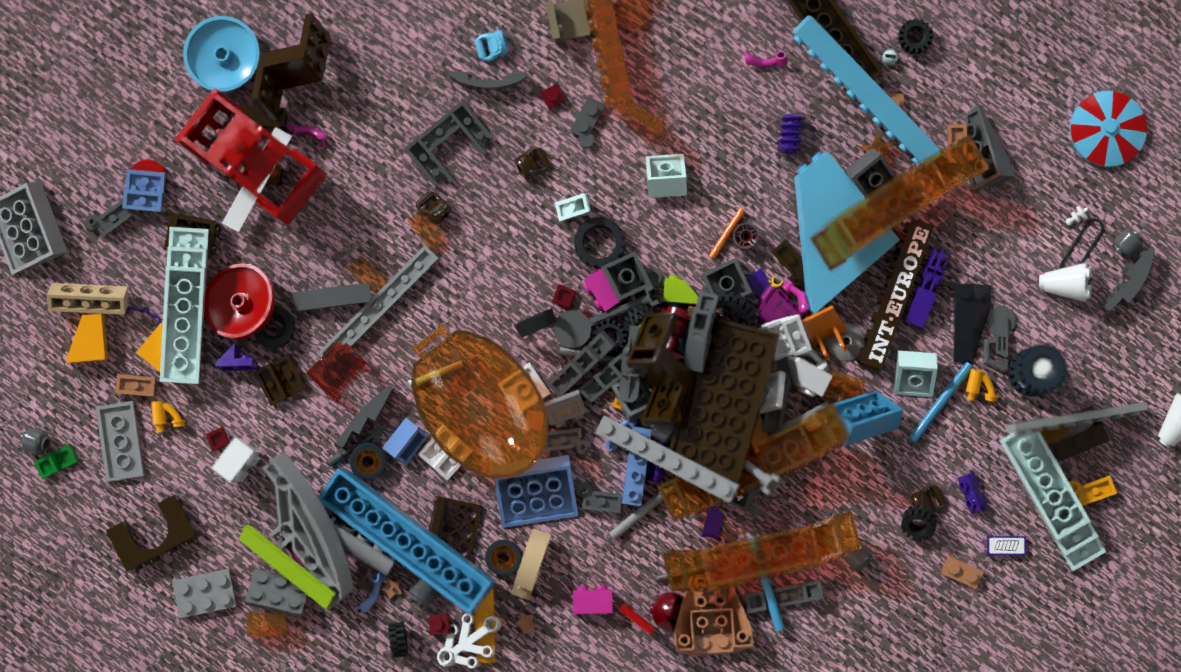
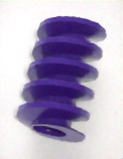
(790, 134)

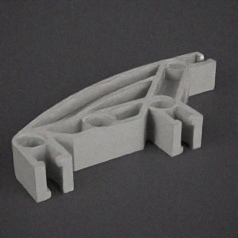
(308, 528)

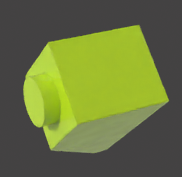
(678, 292)

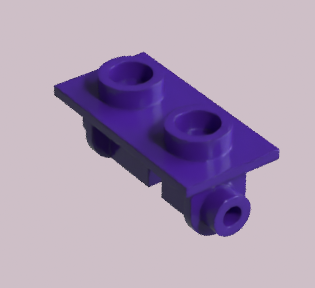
(974, 501)

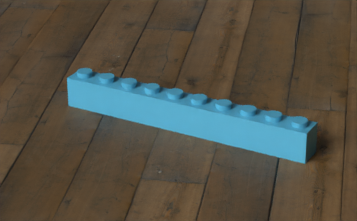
(863, 89)

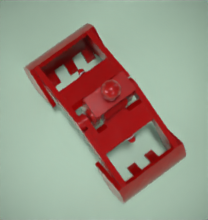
(238, 146)

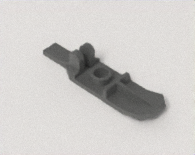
(629, 378)

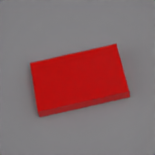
(636, 618)

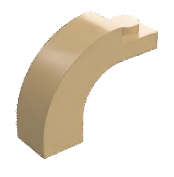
(530, 564)

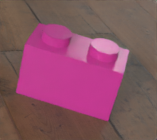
(600, 288)
(592, 601)

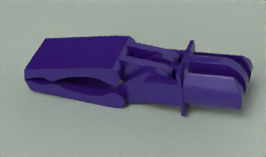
(924, 298)

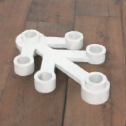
(466, 643)

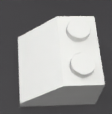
(807, 377)

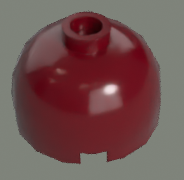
(666, 610)

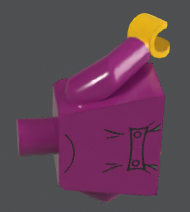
(776, 304)

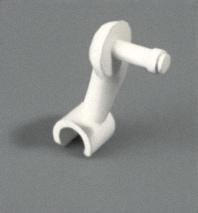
(821, 363)

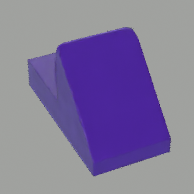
(232, 362)

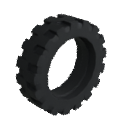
(585, 228)

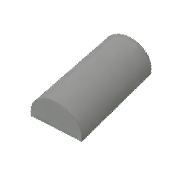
(362, 547)

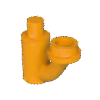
(974, 384)
(159, 411)

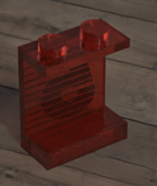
(336, 369)

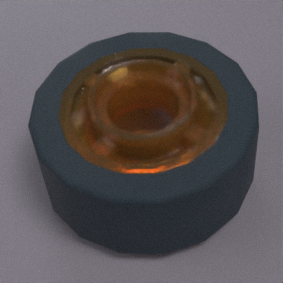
(373, 470)
(511, 565)

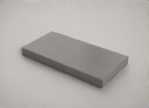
(120, 441)

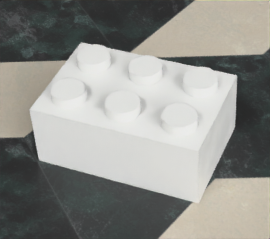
(236, 460)

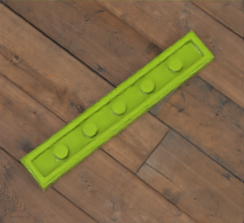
(287, 566)

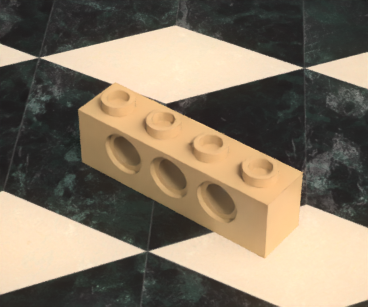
(87, 298)

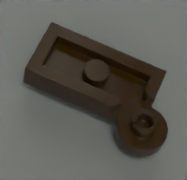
(791, 260)

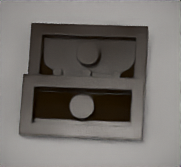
(280, 379)

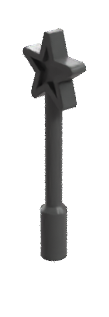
(375, 434)

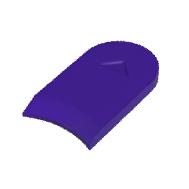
(758, 282)
(713, 524)

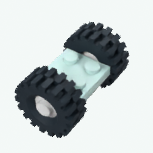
(1037, 370)

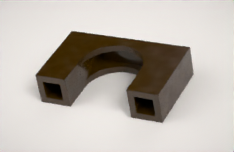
(260, 118)
(179, 532)

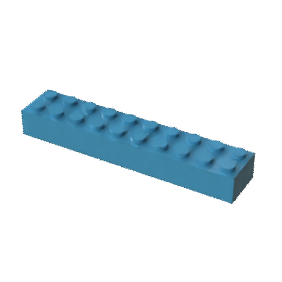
(406, 540)

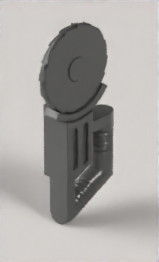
(1001, 322)

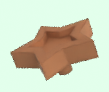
(392, 588)
(525, 622)

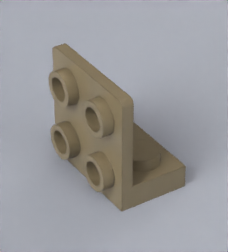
(567, 20)

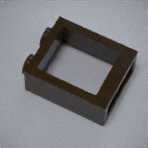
(214, 230)

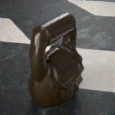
(528, 166)
(435, 212)
(923, 498)

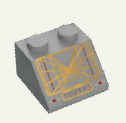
(565, 408)

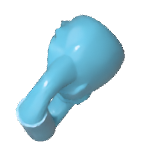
(497, 45)

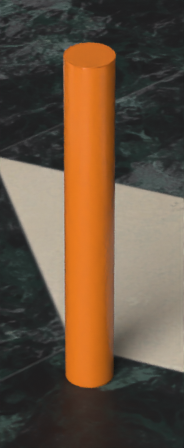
(726, 234)

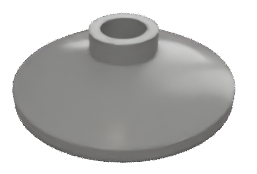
(856, 340)

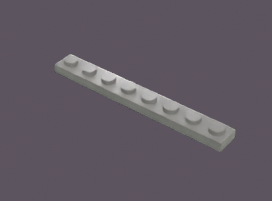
(384, 299)
(1069, 420)
(667, 459)

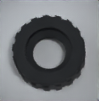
(285, 336)

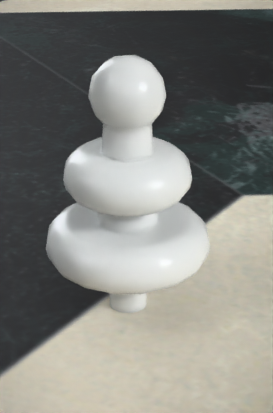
(1076, 216)

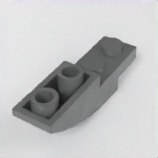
(1136, 275)
(700, 331)

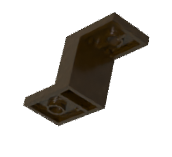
(291, 67)
(659, 368)

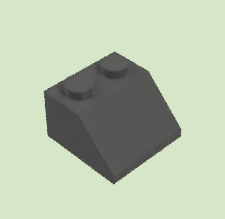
(626, 277)
(728, 278)

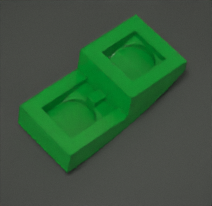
(56, 461)

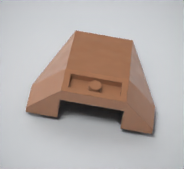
(712, 624)

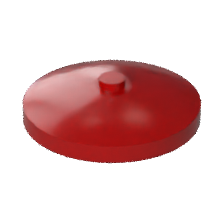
(239, 301)

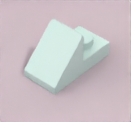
(573, 207)

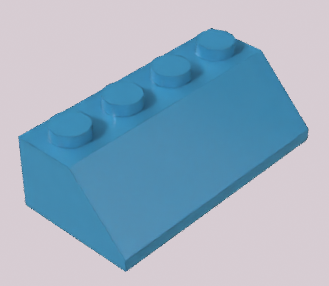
(868, 416)

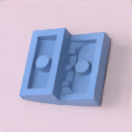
(144, 190)

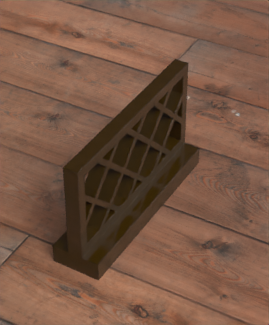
(437, 521)

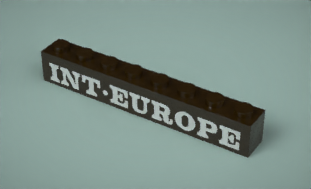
(895, 295)

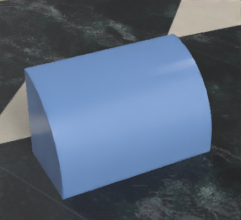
(405, 441)

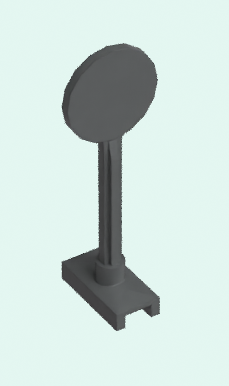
(574, 328)

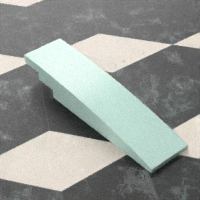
(184, 305)
(1053, 498)

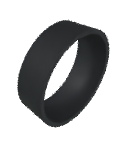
(535, 323)

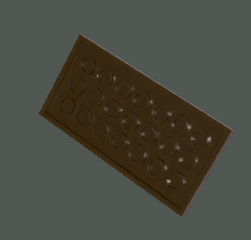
(726, 399)

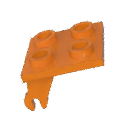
(823, 326)

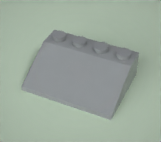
(28, 228)

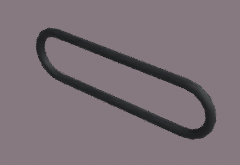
(1076, 240)

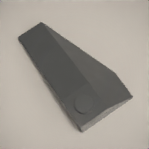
(991, 149)

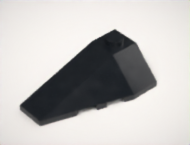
(970, 314)

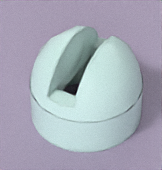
(889, 61)

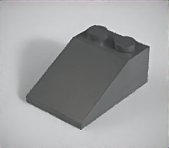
(870, 172)

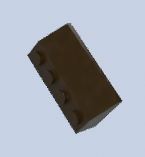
(1074, 439)

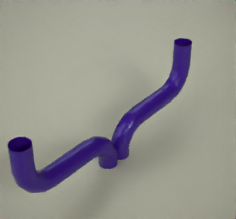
(147, 310)

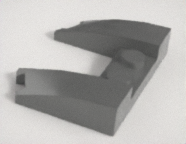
(456, 118)

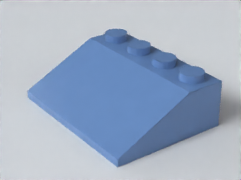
(538, 494)

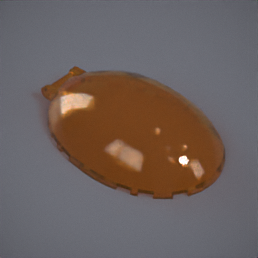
(479, 404)

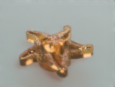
(878, 146)

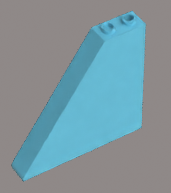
(820, 195)

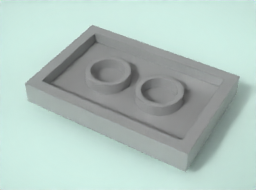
(204, 593)

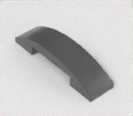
(512, 80)
(786, 596)

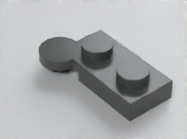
(586, 121)
(110, 219)
(567, 440)
(599, 500)

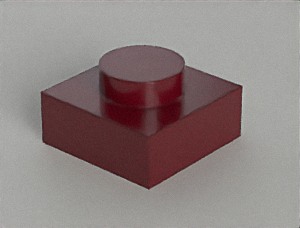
(552, 96)
(440, 624)

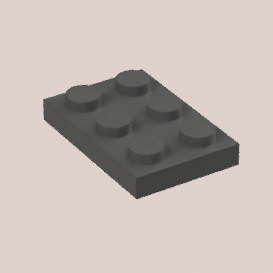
(275, 593)

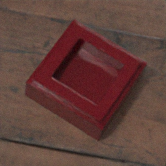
(564, 296)
(217, 439)

